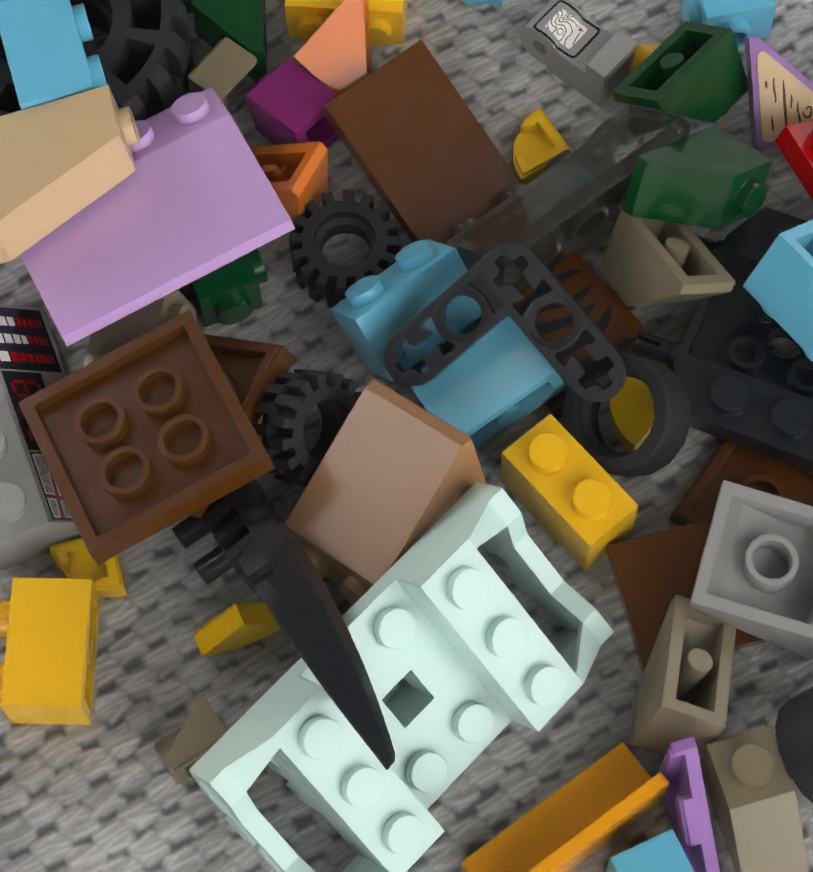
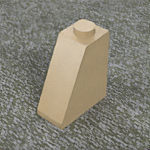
(60, 162)

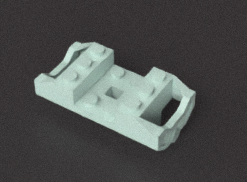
(450, 672)

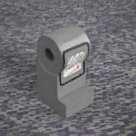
(579, 50)

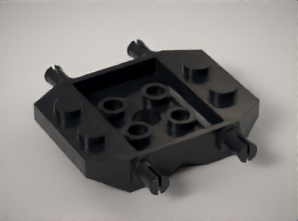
(725, 358)

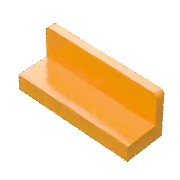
(574, 818)

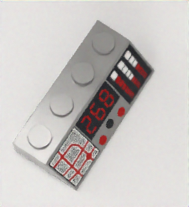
(30, 500)

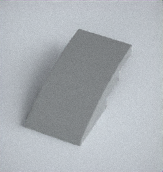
(759, 567)

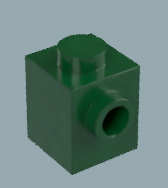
(230, 291)

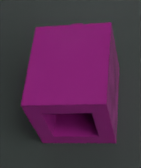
(289, 105)

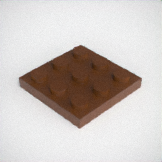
(145, 437)

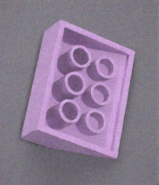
(170, 222)

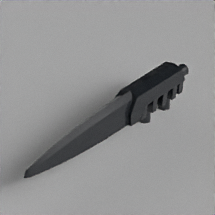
(274, 563)

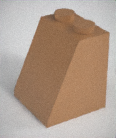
(380, 488)

